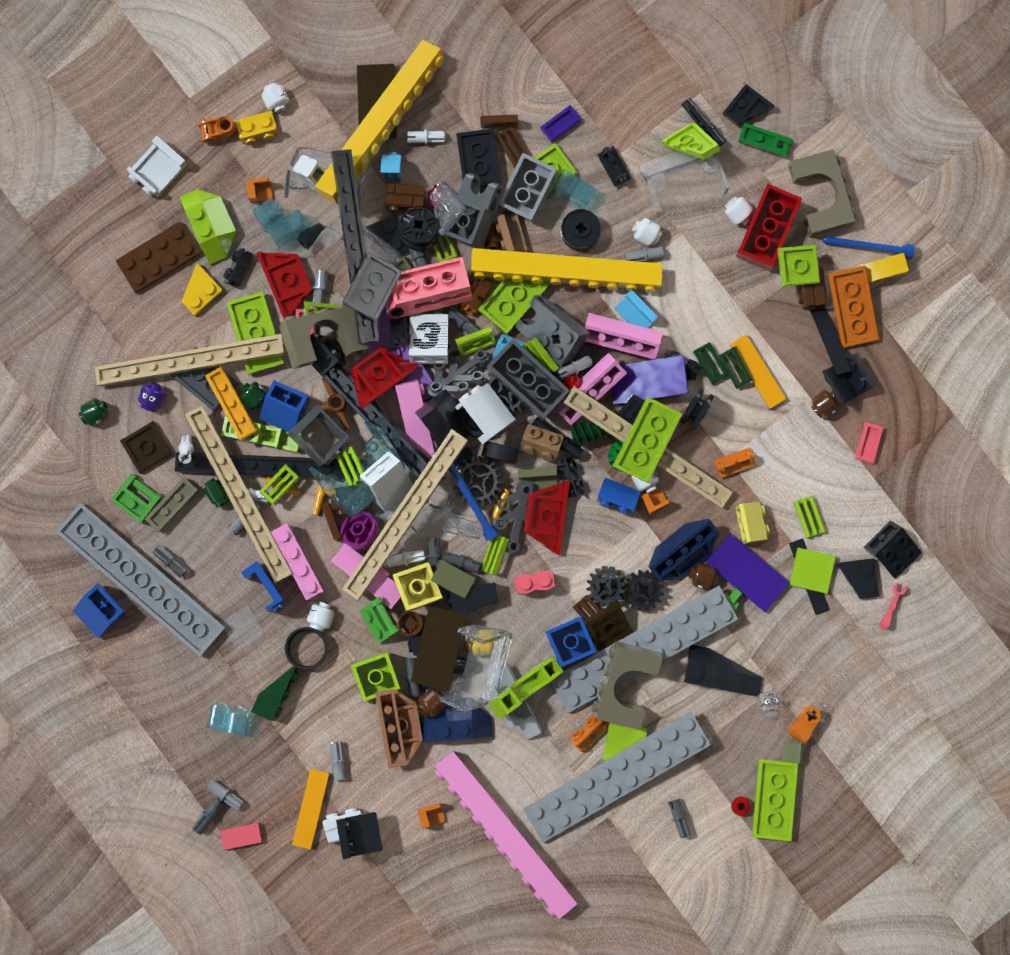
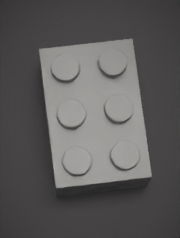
(528, 187)

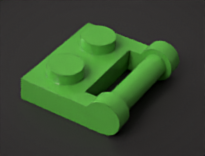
(133, 504)
(378, 620)

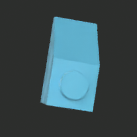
(391, 167)

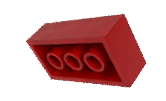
(768, 227)

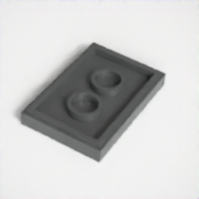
(372, 287)
(199, 386)

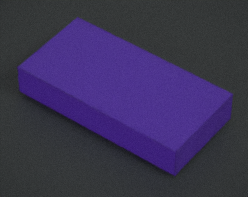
(560, 123)

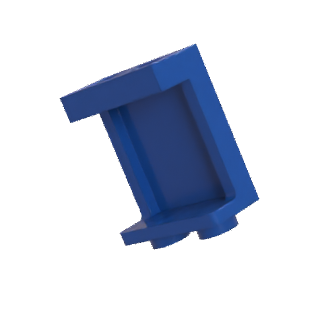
(258, 570)

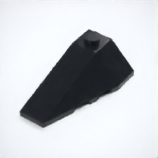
(440, 417)
(715, 671)

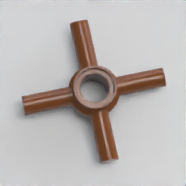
(339, 411)

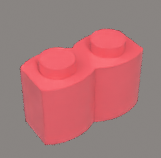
(540, 581)

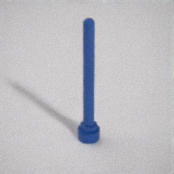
(907, 249)
(489, 530)

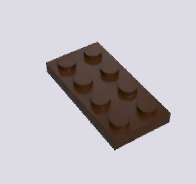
(157, 257)

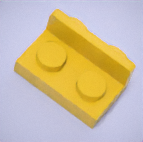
(256, 127)

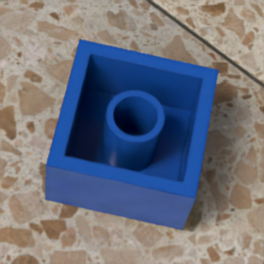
(570, 641)

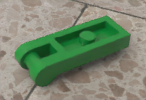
(765, 140)

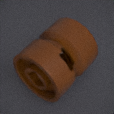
(410, 623)

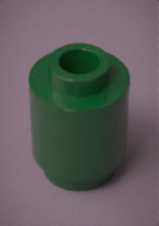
(215, 493)

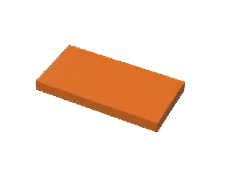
(853, 306)

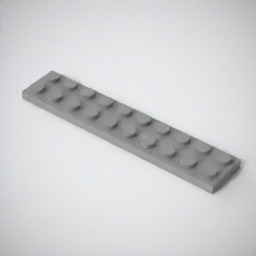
(140, 579)
(665, 635)
(617, 776)

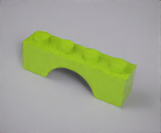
(524, 687)

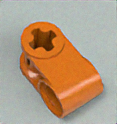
(214, 127)
(802, 727)

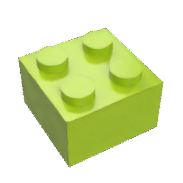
(375, 675)

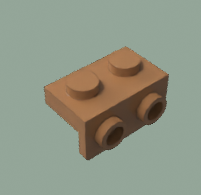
(512, 233)
(541, 443)

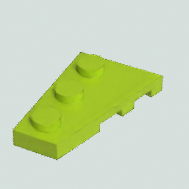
(692, 141)

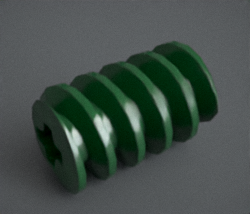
(586, 432)

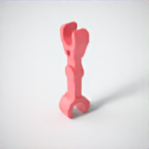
(886, 620)

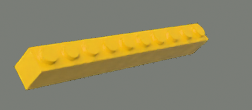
(386, 113)
(565, 269)

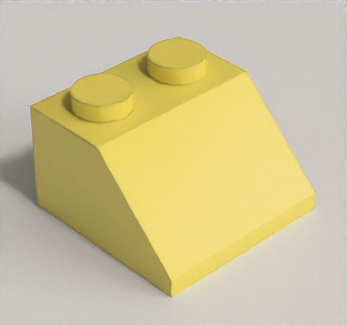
(751, 522)
(417, 588)

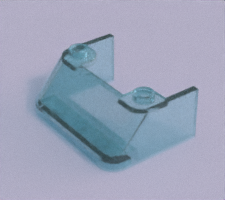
(355, 500)

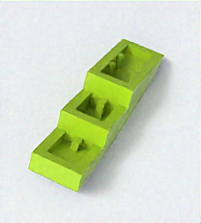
(266, 436)

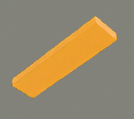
(762, 377)
(231, 403)
(310, 809)

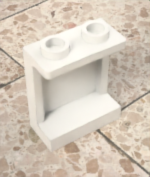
(157, 168)
(486, 411)
(387, 481)

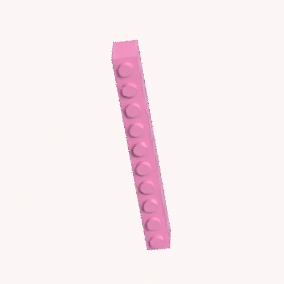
(504, 832)

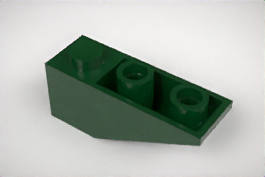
(271, 698)

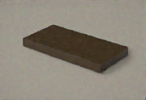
(371, 84)
(438, 648)

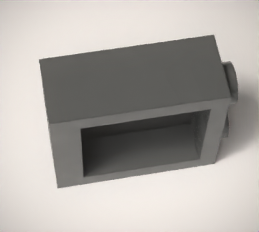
(342, 437)

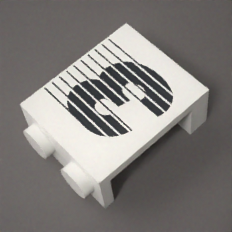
(428, 338)

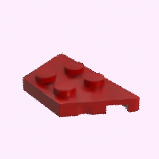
(286, 280)
(379, 374)
(547, 515)

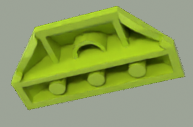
(210, 223)

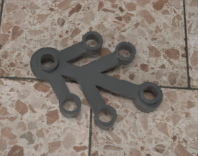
(480, 359)
(518, 513)

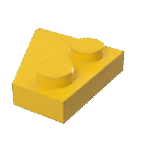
(200, 291)

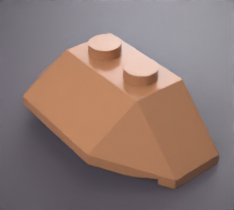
(398, 726)

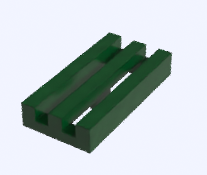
(702, 349)
(742, 363)

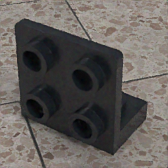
(326, 356)
(852, 383)
(893, 548)
(359, 835)

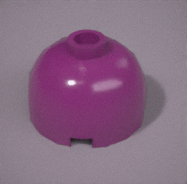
(360, 531)

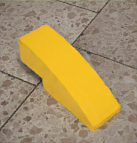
(886, 268)

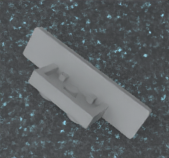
(522, 714)

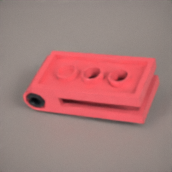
(429, 288)

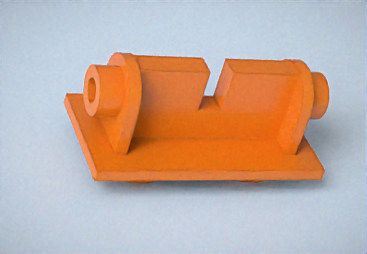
(478, 288)
(734, 462)
(582, 738)

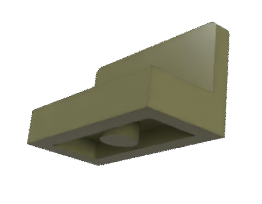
(539, 477)
(452, 578)

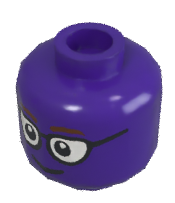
(151, 397)

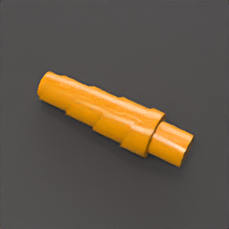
(293, 490)
(319, 499)
(497, 512)

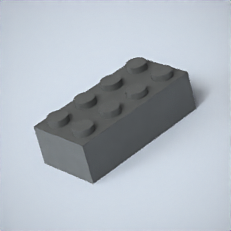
(527, 380)

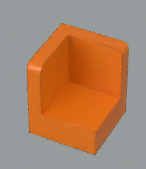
(259, 190)
(654, 500)
(431, 815)

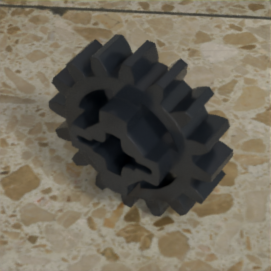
(599, 589)
(649, 599)

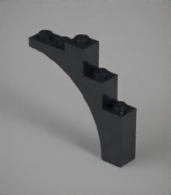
(476, 598)

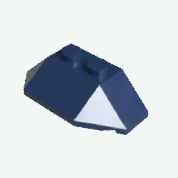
(683, 550)
(456, 725)

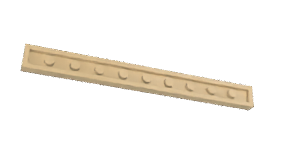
(189, 360)
(669, 461)
(238, 494)
(405, 514)

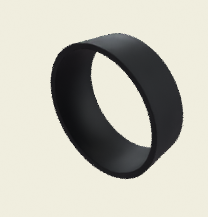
(289, 640)

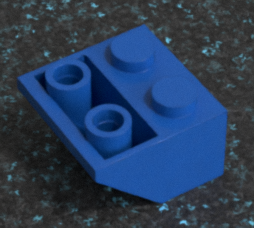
(284, 406)
(618, 496)
(99, 610)

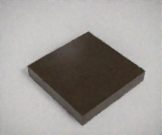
(146, 447)
(608, 626)

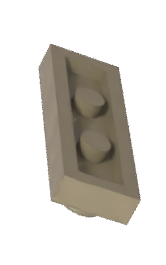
(171, 504)

